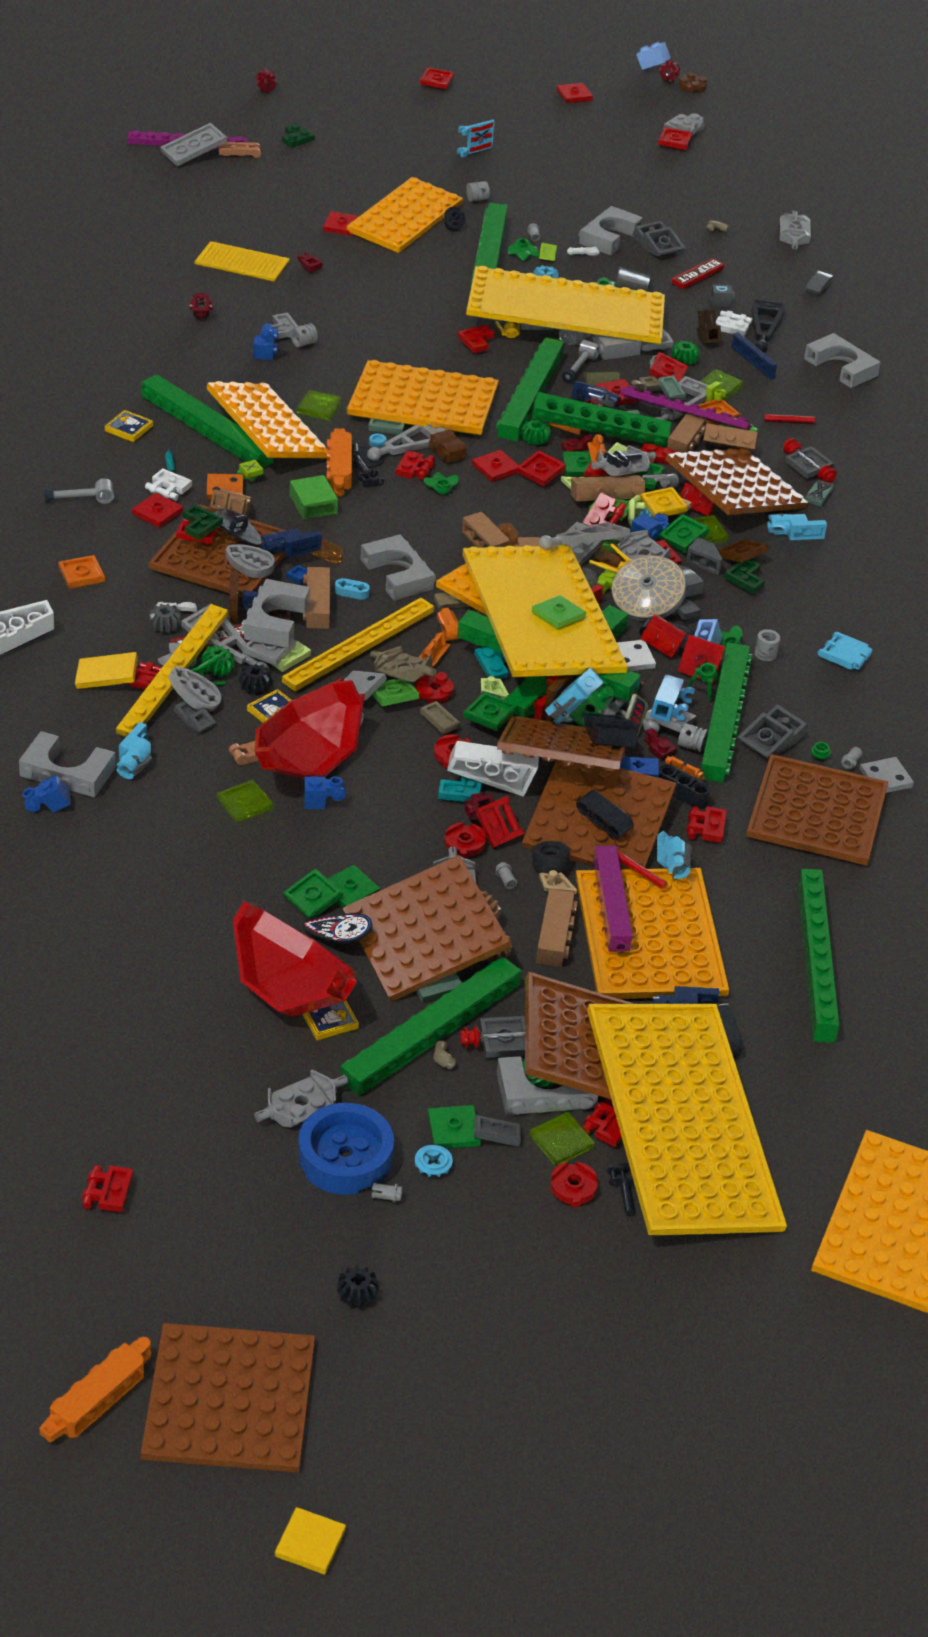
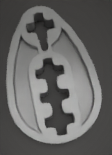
(250, 560)
(195, 689)

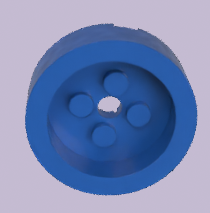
(340, 1129)

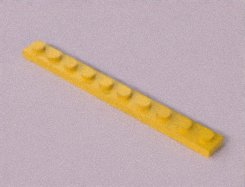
(357, 644)
(182, 657)

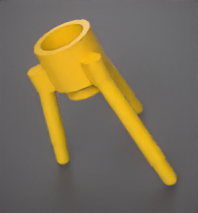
(510, 329)
(609, 567)

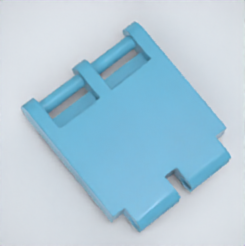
(846, 651)

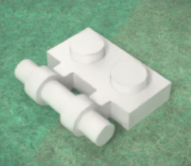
(733, 323)
(171, 481)

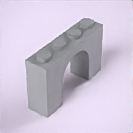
(613, 219)
(615, 347)
(832, 347)
(397, 551)
(275, 596)
(83, 779)
(523, 1097)

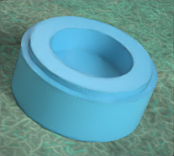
(377, 440)

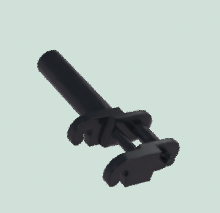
(619, 459)
(366, 475)
(624, 1183)

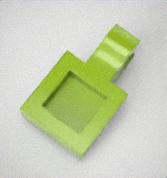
(606, 580)

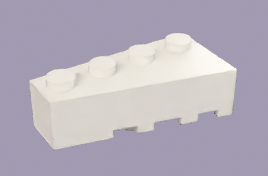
(24, 624)
(493, 767)

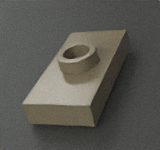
(445, 600)
(440, 717)

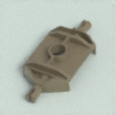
(401, 665)

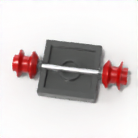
(809, 461)
(499, 1036)

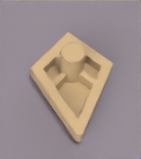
(556, 881)

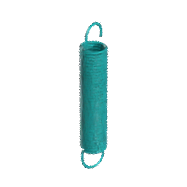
(170, 461)

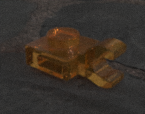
(509, 531)
(614, 560)

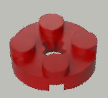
(444, 687)
(444, 746)
(474, 834)
(574, 1194)

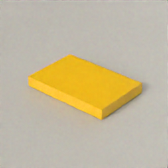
(106, 670)

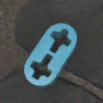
(352, 588)

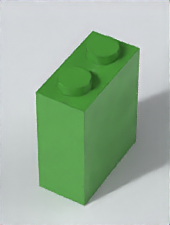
(313, 497)

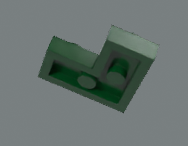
(297, 135)
(202, 521)
(744, 576)

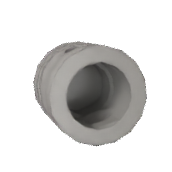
(476, 192)
(306, 333)
(767, 647)
(693, 737)

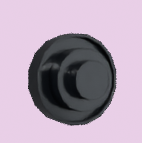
(454, 218)

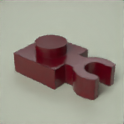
(311, 263)

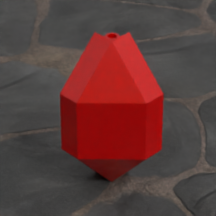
(312, 732)
(286, 965)

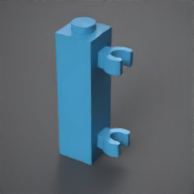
(667, 698)

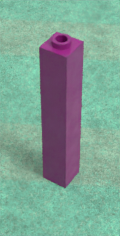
(612, 899)

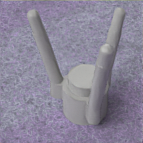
(666, 481)

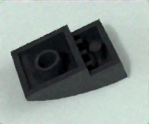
(610, 729)

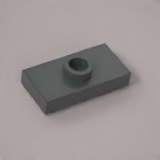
(497, 1130)

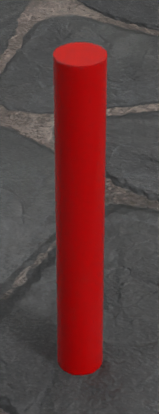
(787, 418)
(641, 870)

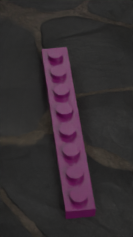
(163, 138)
(679, 406)

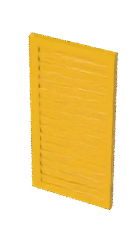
(242, 261)

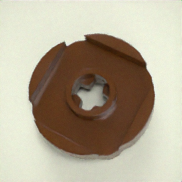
(692, 82)

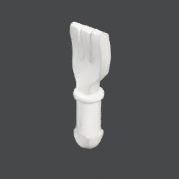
(588, 250)
(185, 606)

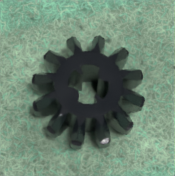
(255, 678)
(357, 1286)

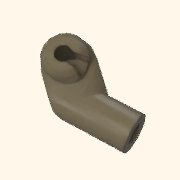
(711, 225)
(442, 1057)

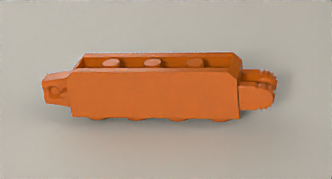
(339, 461)
(97, 1391)

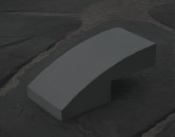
(818, 283)
(687, 610)
(197, 720)

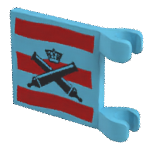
(479, 137)

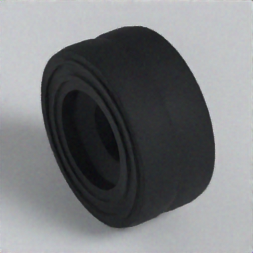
(550, 856)

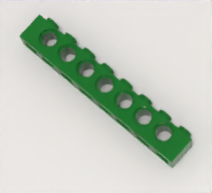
(601, 419)

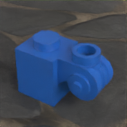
(264, 345)
(653, 526)
(318, 789)
(50, 792)

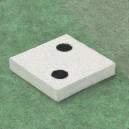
(637, 655)

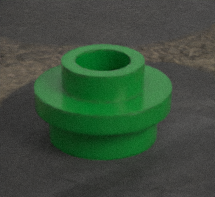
(821, 750)

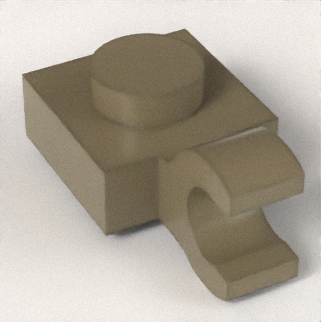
(646, 383)

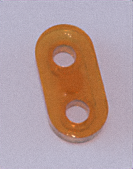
(329, 552)

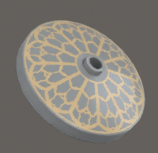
(649, 587)

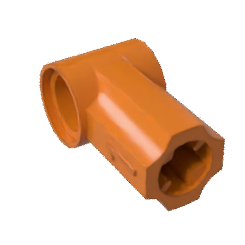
(448, 623)

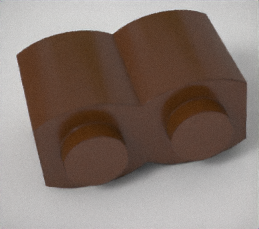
(447, 446)

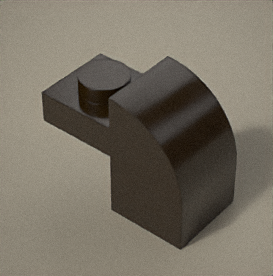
(707, 329)

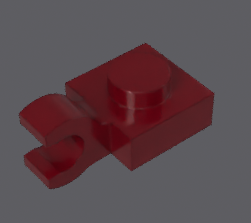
(575, 445)
(659, 747)

